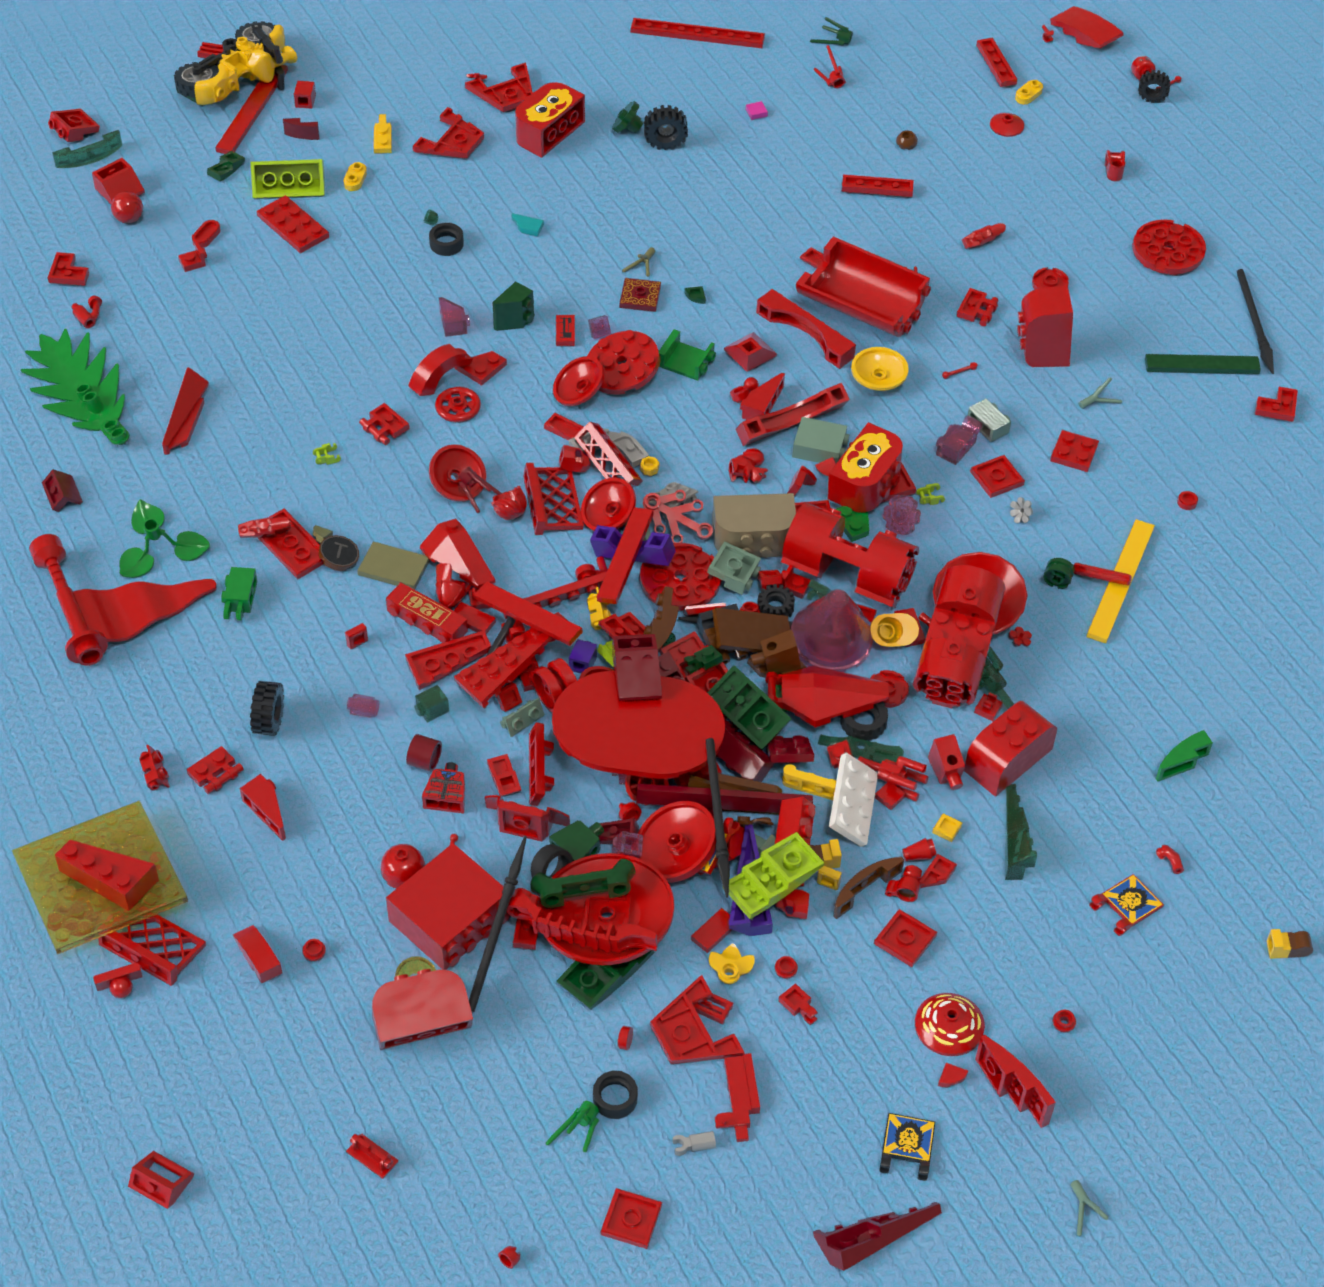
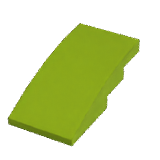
(774, 875)

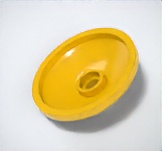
(879, 368)

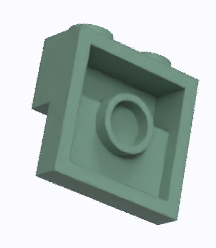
(735, 567)

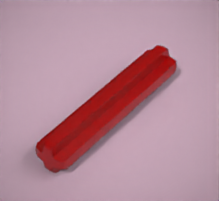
(1102, 574)

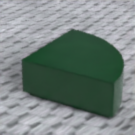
(695, 294)

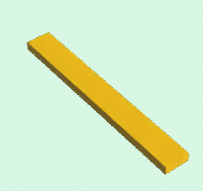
(1116, 593)

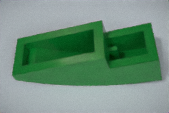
(1185, 755)

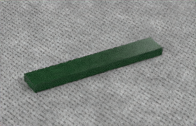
(1202, 364)

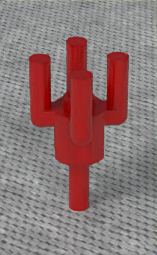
(898, 773)

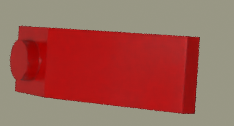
(763, 398)
(262, 800)

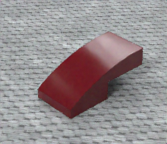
(302, 130)

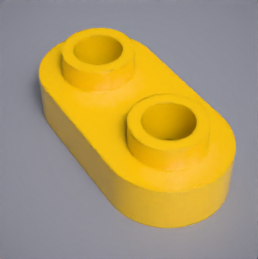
(1029, 92)
(355, 176)

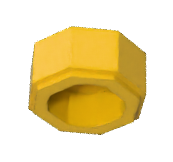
(649, 466)

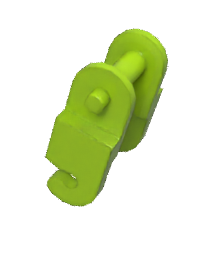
(328, 459)
(931, 499)

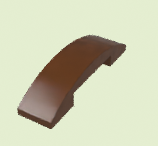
(883, 869)

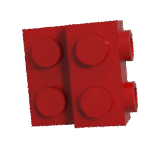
(72, 124)

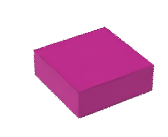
(756, 110)

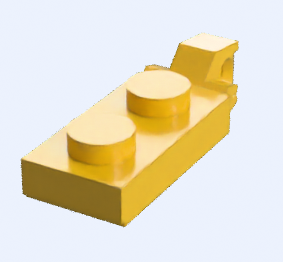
(382, 136)

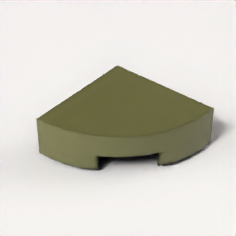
(321, 533)

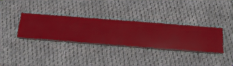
(729, 798)

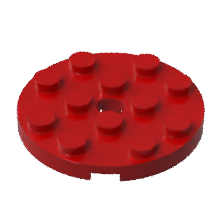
(1151, 249)
(641, 362)
(694, 589)

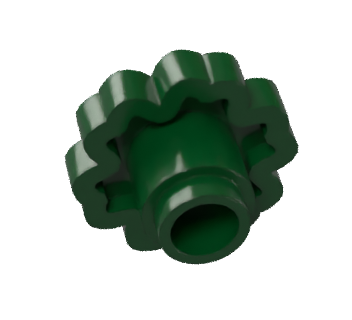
(628, 119)

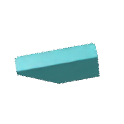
(528, 224)

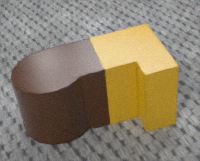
(829, 853)
(1289, 944)

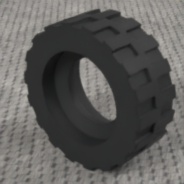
(867, 731)

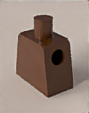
(778, 653)

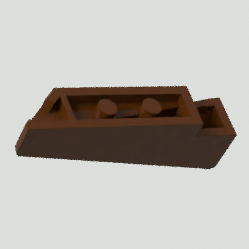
(736, 783)

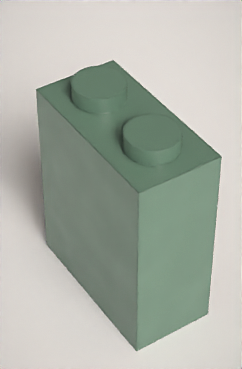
(820, 440)

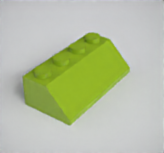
(288, 178)

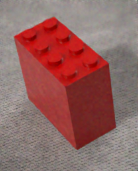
(446, 906)

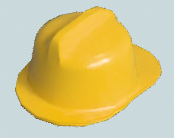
(894, 629)

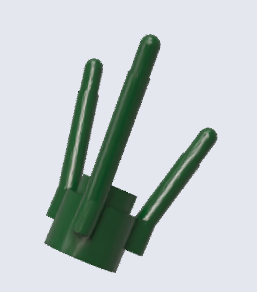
(843, 34)

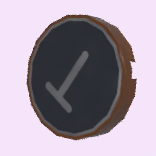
(338, 552)

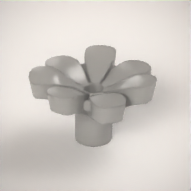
(1022, 510)

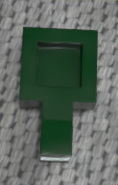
(704, 659)

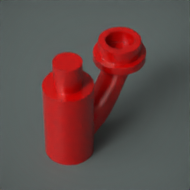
(88, 319)

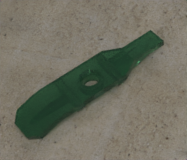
(872, 750)

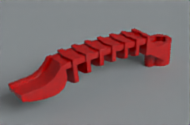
(523, 907)

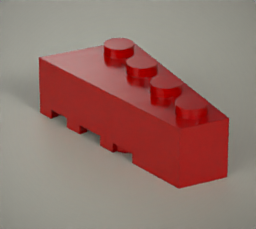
(107, 872)

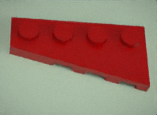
(444, 658)

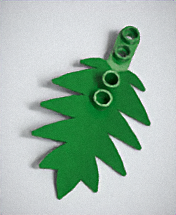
(80, 385)

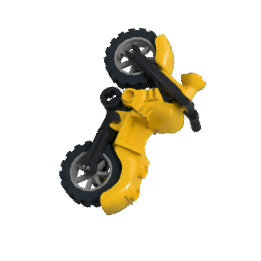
(252, 55)

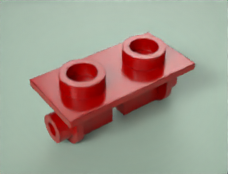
(152, 761)
(371, 1155)

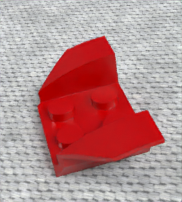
(525, 820)

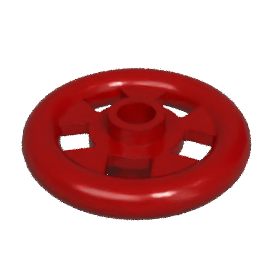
(457, 404)

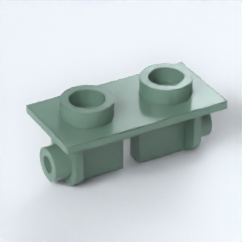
(523, 717)

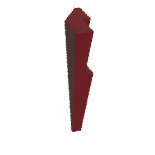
(858, 1241)

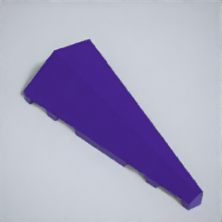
(738, 920)

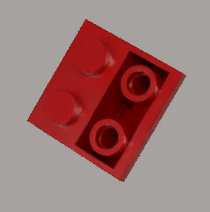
(116, 178)

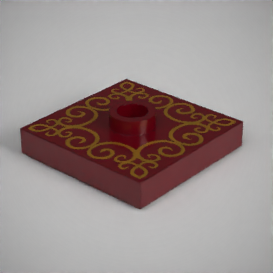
(640, 294)

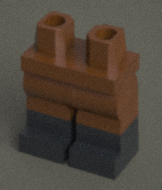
(706, 625)

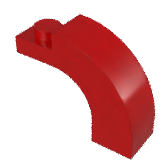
(435, 366)

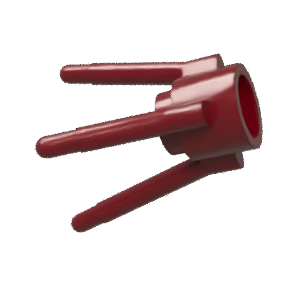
(470, 478)

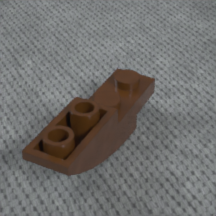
(664, 618)

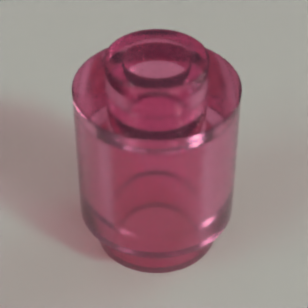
(363, 705)

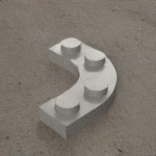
(625, 443)

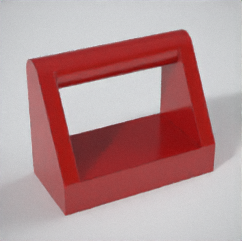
(154, 1185)

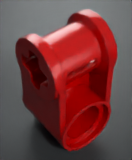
(1115, 165)

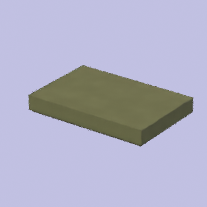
(393, 565)

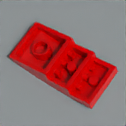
(1086, 27)
(687, 647)
(1015, 1079)

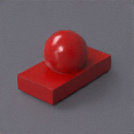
(118, 980)

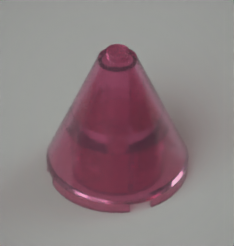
(832, 632)

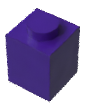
(582, 656)

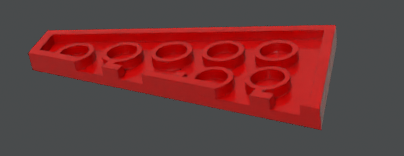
(502, 666)

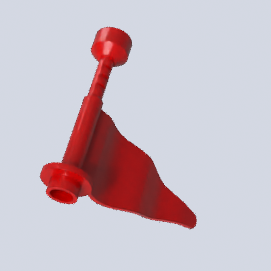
(114, 613)

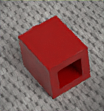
(304, 94)

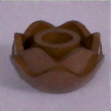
(907, 140)

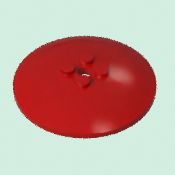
(646, 905)

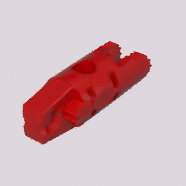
(983, 235)
(263, 527)

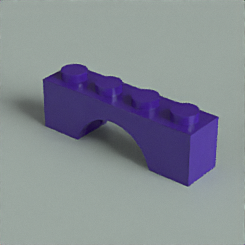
(656, 550)

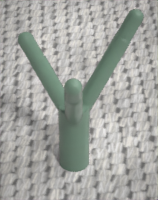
(1094, 397)
(1083, 1200)

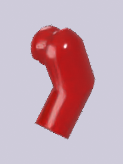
(1173, 856)

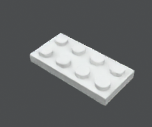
(853, 800)

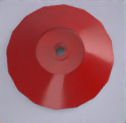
(1015, 593)

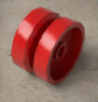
(552, 681)

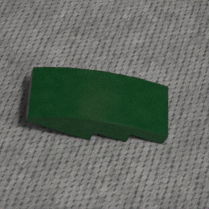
(749, 707)
(596, 982)

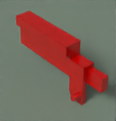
(742, 1095)

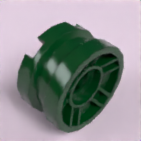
(1059, 573)

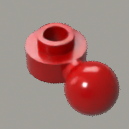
(741, 392)

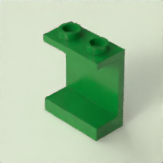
(685, 358)

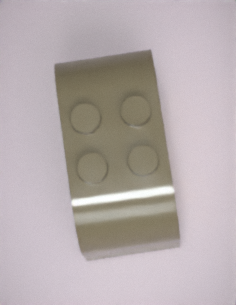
(753, 522)

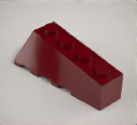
(742, 756)

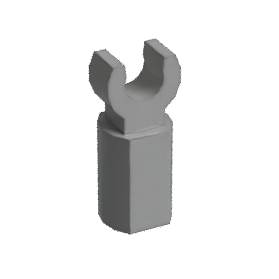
(694, 1142)

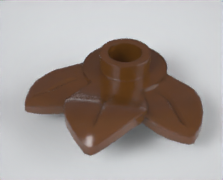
(745, 820)

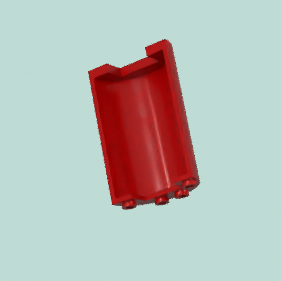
(866, 287)

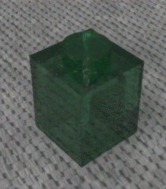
(431, 703)

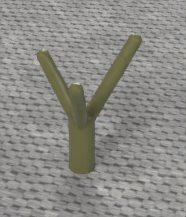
(643, 258)

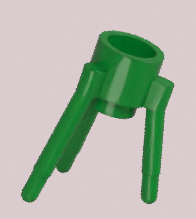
(583, 1115)

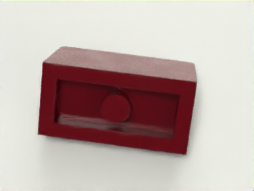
(60, 489)

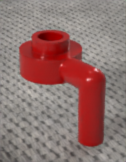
(588, 570)

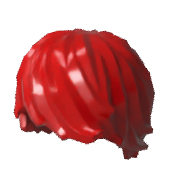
(510, 504)

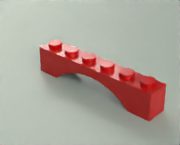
(779, 309)
(812, 407)

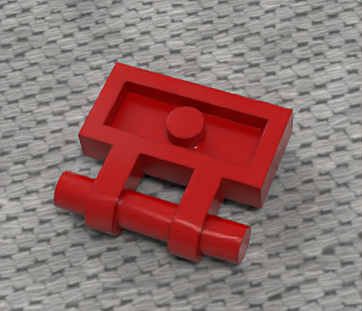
(972, 304)
(388, 420)
(211, 766)

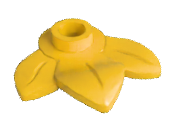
(731, 962)

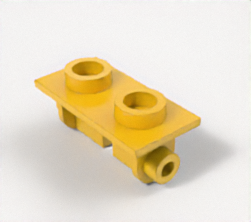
(601, 608)

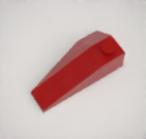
(453, 545)

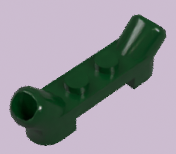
(554, 891)

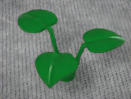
(148, 520)

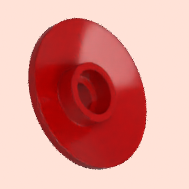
(1007, 124)

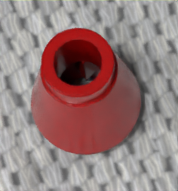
(920, 850)

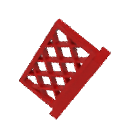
(535, 497)
(154, 963)

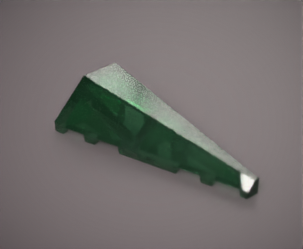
(1018, 841)

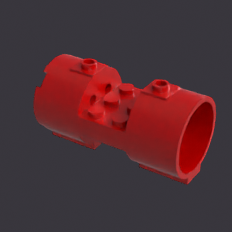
(817, 539)
(959, 636)

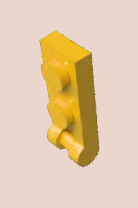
(808, 782)

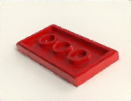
(294, 547)

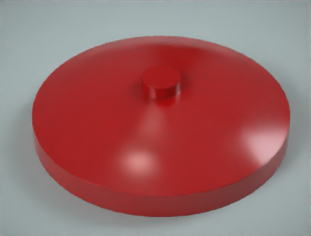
(678, 839)

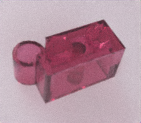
(958, 440)

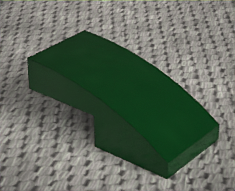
(227, 165)

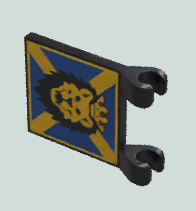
(908, 1140)

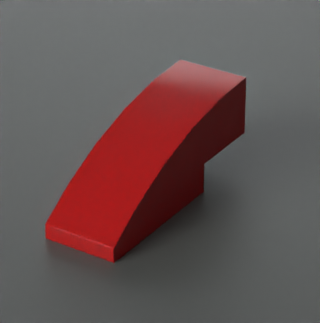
(258, 953)

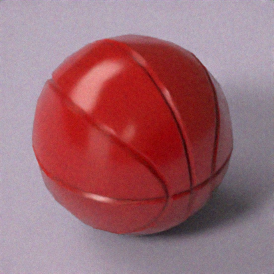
(127, 207)

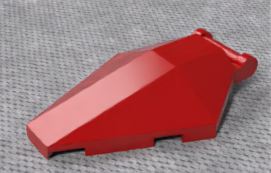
(824, 693)

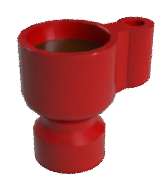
(908, 886)

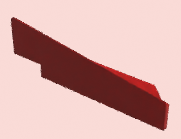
(186, 411)

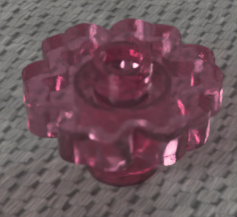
(901, 514)

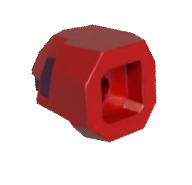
(573, 459)
(795, 904)

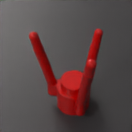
(836, 77)

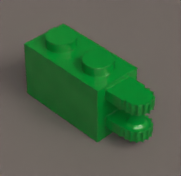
(239, 591)

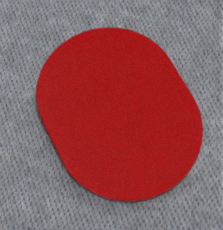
(637, 736)

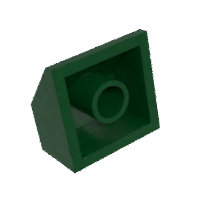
(513, 308)

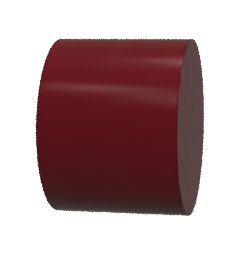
(424, 752)

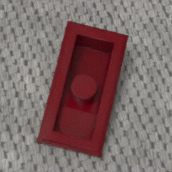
(613, 828)

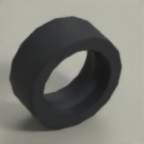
(446, 248)
(546, 855)
(619, 1078)

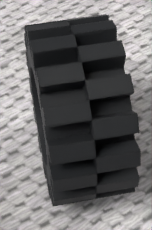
(1154, 78)
(776, 594)

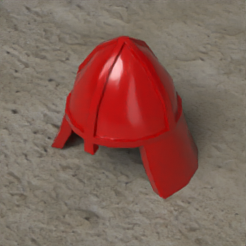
(448, 590)

